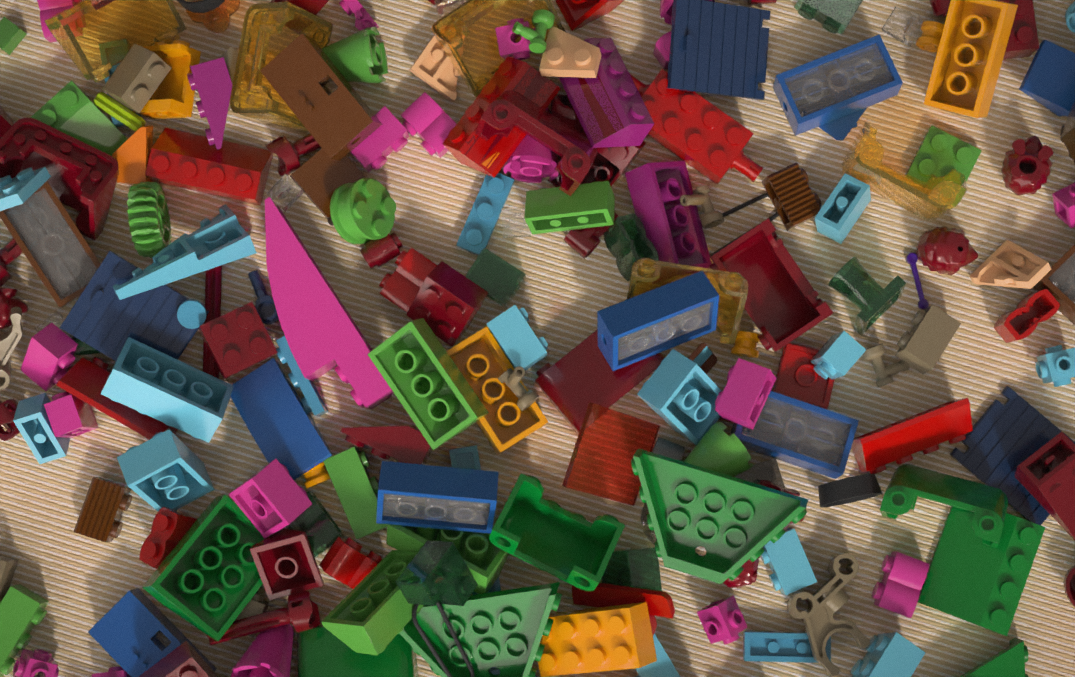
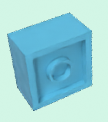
(518, 338)

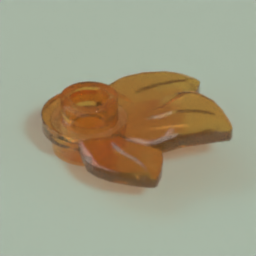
(223, 13)

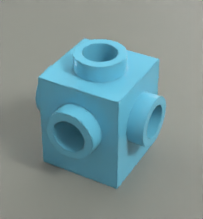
(1056, 365)

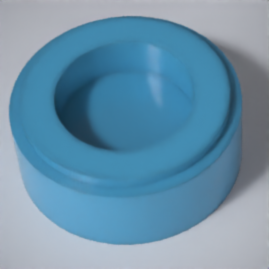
(191, 313)

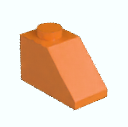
(134, 156)

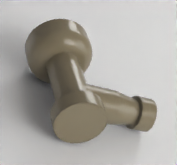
(701, 197)
(883, 372)
(512, 380)

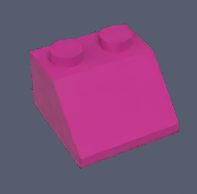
(271, 498)

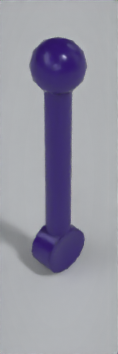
(912, 259)

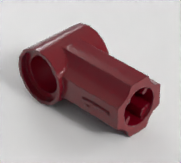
(586, 239)

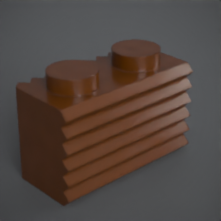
(792, 196)
(103, 510)

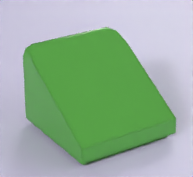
(10, 35)

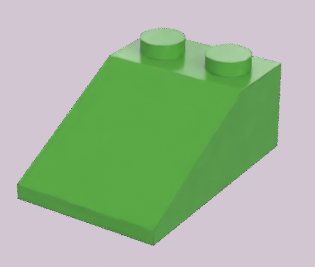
(79, 117)

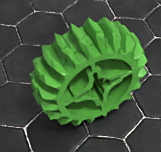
(148, 218)

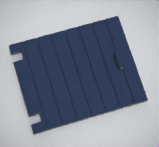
(718, 49)
(146, 317)
(1002, 442)

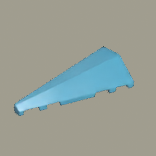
(210, 246)

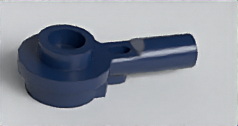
(264, 303)

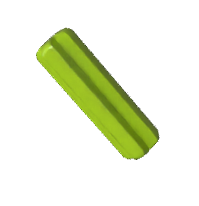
(119, 111)

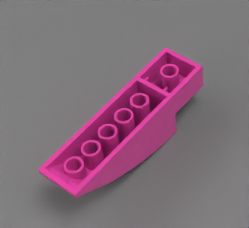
(314, 317)

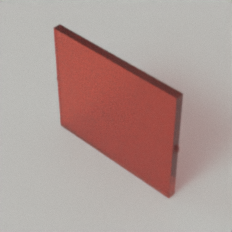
(605, 452)

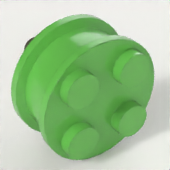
(362, 211)

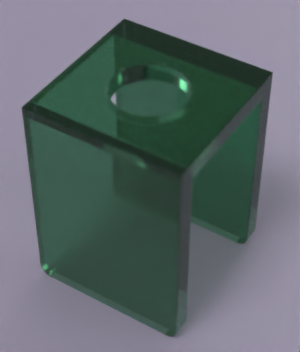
(496, 277)

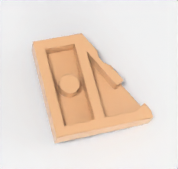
(569, 56)
(436, 70)
(1011, 268)

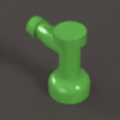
(542, 21)

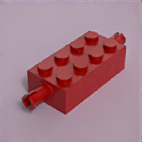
(696, 130)

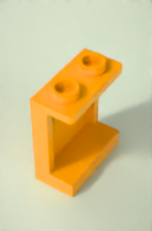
(174, 95)

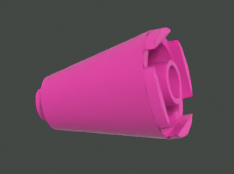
(532, 161)
(267, 655)

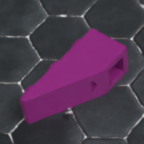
(215, 91)

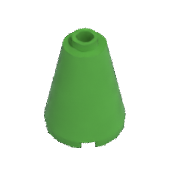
(359, 57)
(720, 452)

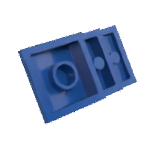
(1051, 78)
(279, 419)

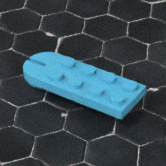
(18, 189)

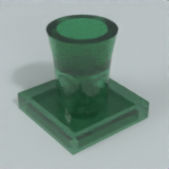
(866, 293)

